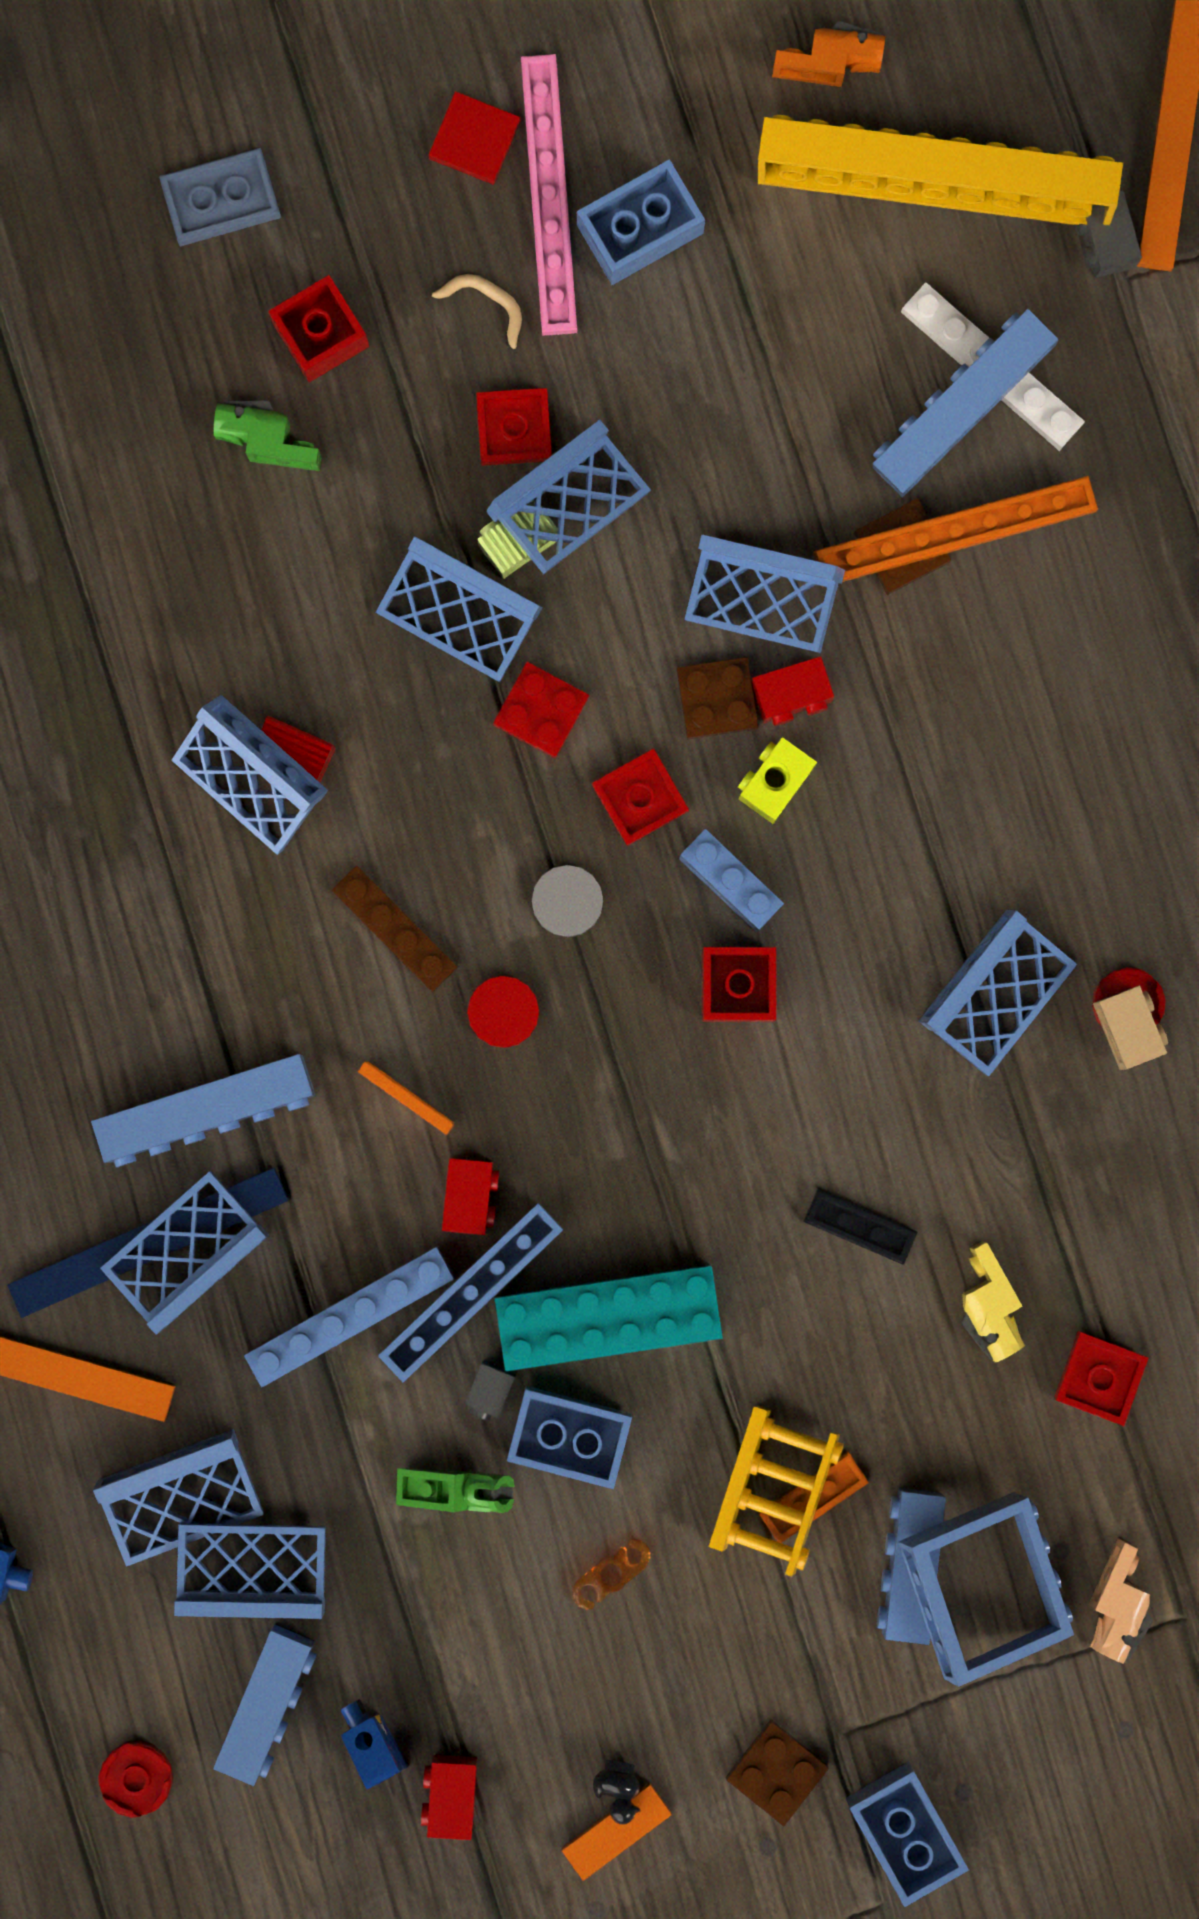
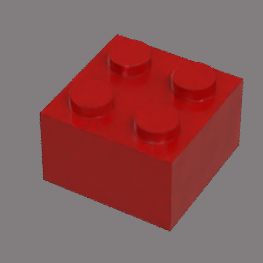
(319, 328)
(739, 984)

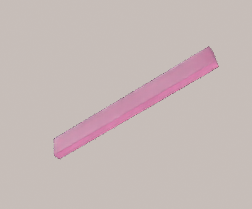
(549, 194)

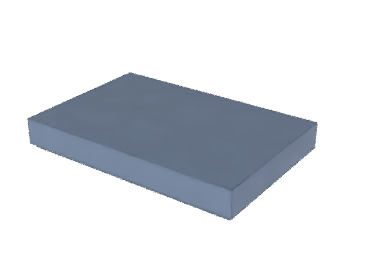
(220, 197)

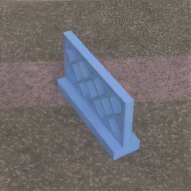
(543, 480)
(768, 562)
(474, 582)
(260, 757)
(976, 970)
(206, 1275)
(168, 1468)
(250, 1603)

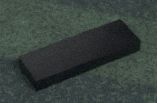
(860, 1226)

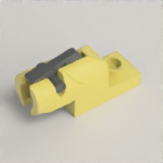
(989, 1307)

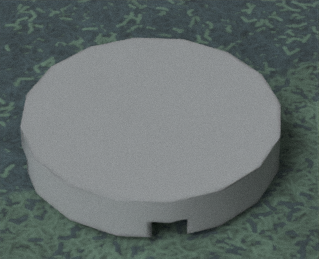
(567, 901)

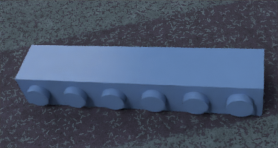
(965, 402)
(204, 1109)
(470, 1292)
(350, 1316)

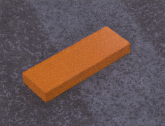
(406, 1097)
(840, 1483)
(608, 1839)

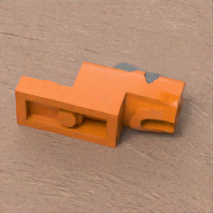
(830, 54)

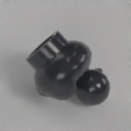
(618, 1782)

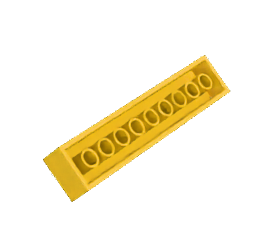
(936, 171)

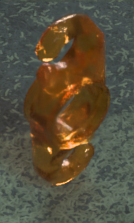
(593, 1577)

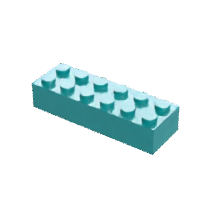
(608, 1317)

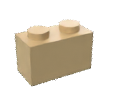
(1131, 1027)

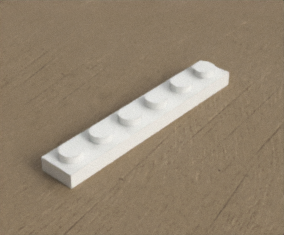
(962, 340)

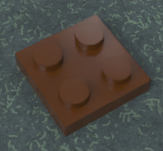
(900, 576)
(717, 698)
(777, 1772)

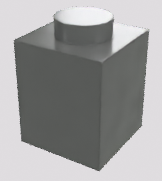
(489, 1391)

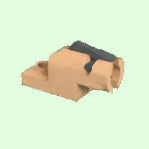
(1122, 1605)

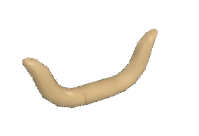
(493, 292)

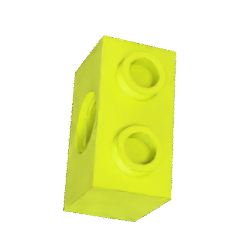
(794, 767)

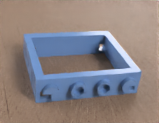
(933, 1606)

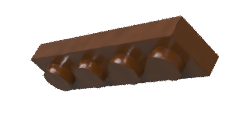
(394, 928)

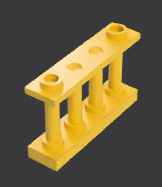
(741, 1497)

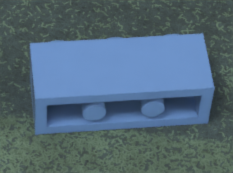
(731, 880)

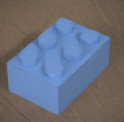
(640, 222)
(569, 1437)
(906, 1834)

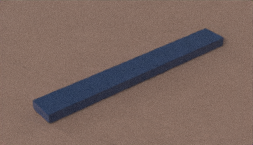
(84, 1271)

